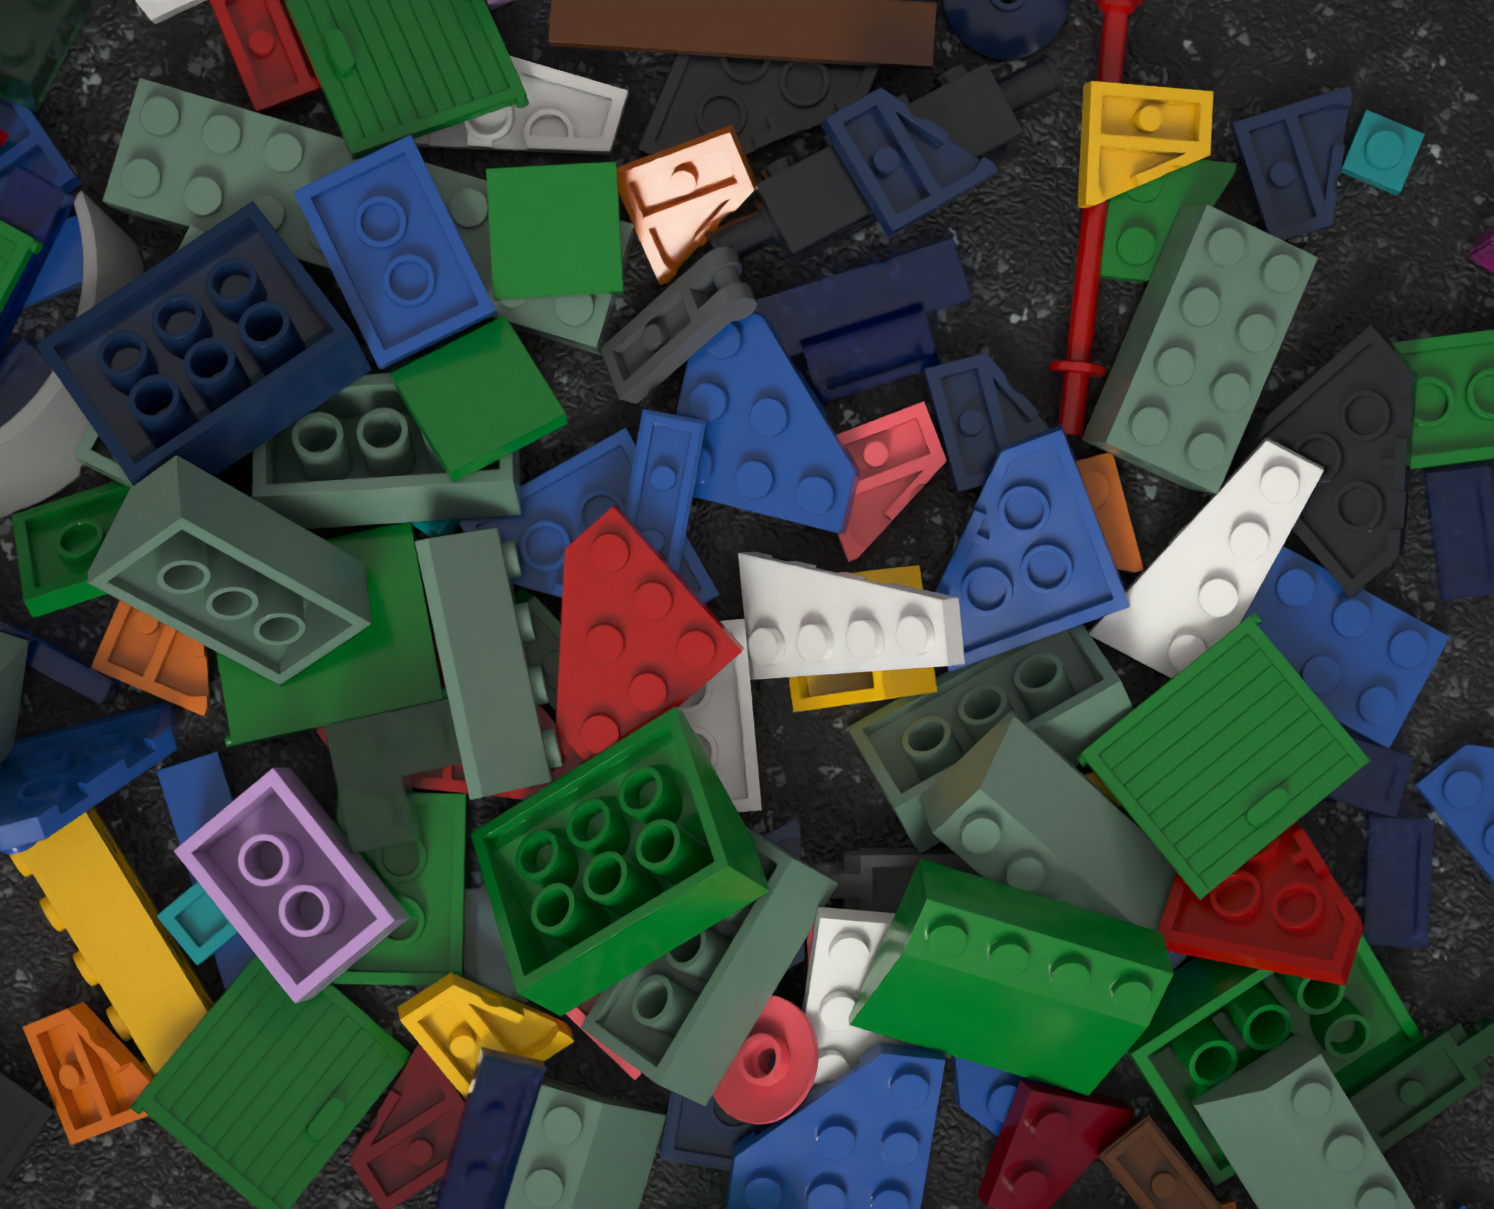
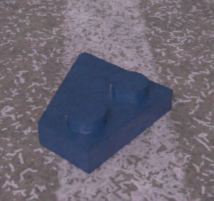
(1295, 162)

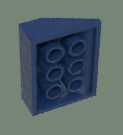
(206, 351)

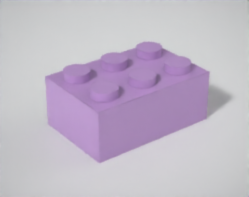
(291, 884)

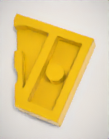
(1138, 136)
(461, 1016)

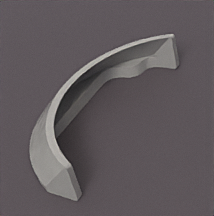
(44, 434)

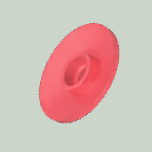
(749, 1087)

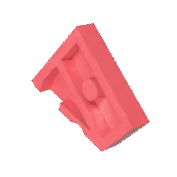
(894, 463)

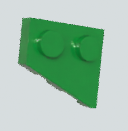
(1144, 216)

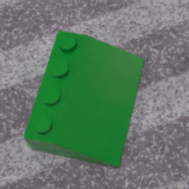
(616, 865)
(1012, 979)
(1229, 1015)

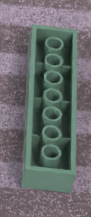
(205, 159)

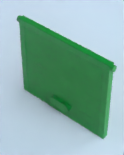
(405, 65)
(370, 674)
(1224, 757)
(271, 1084)

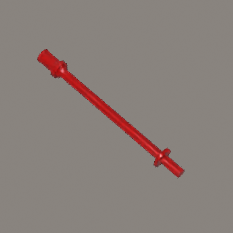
(1078, 364)

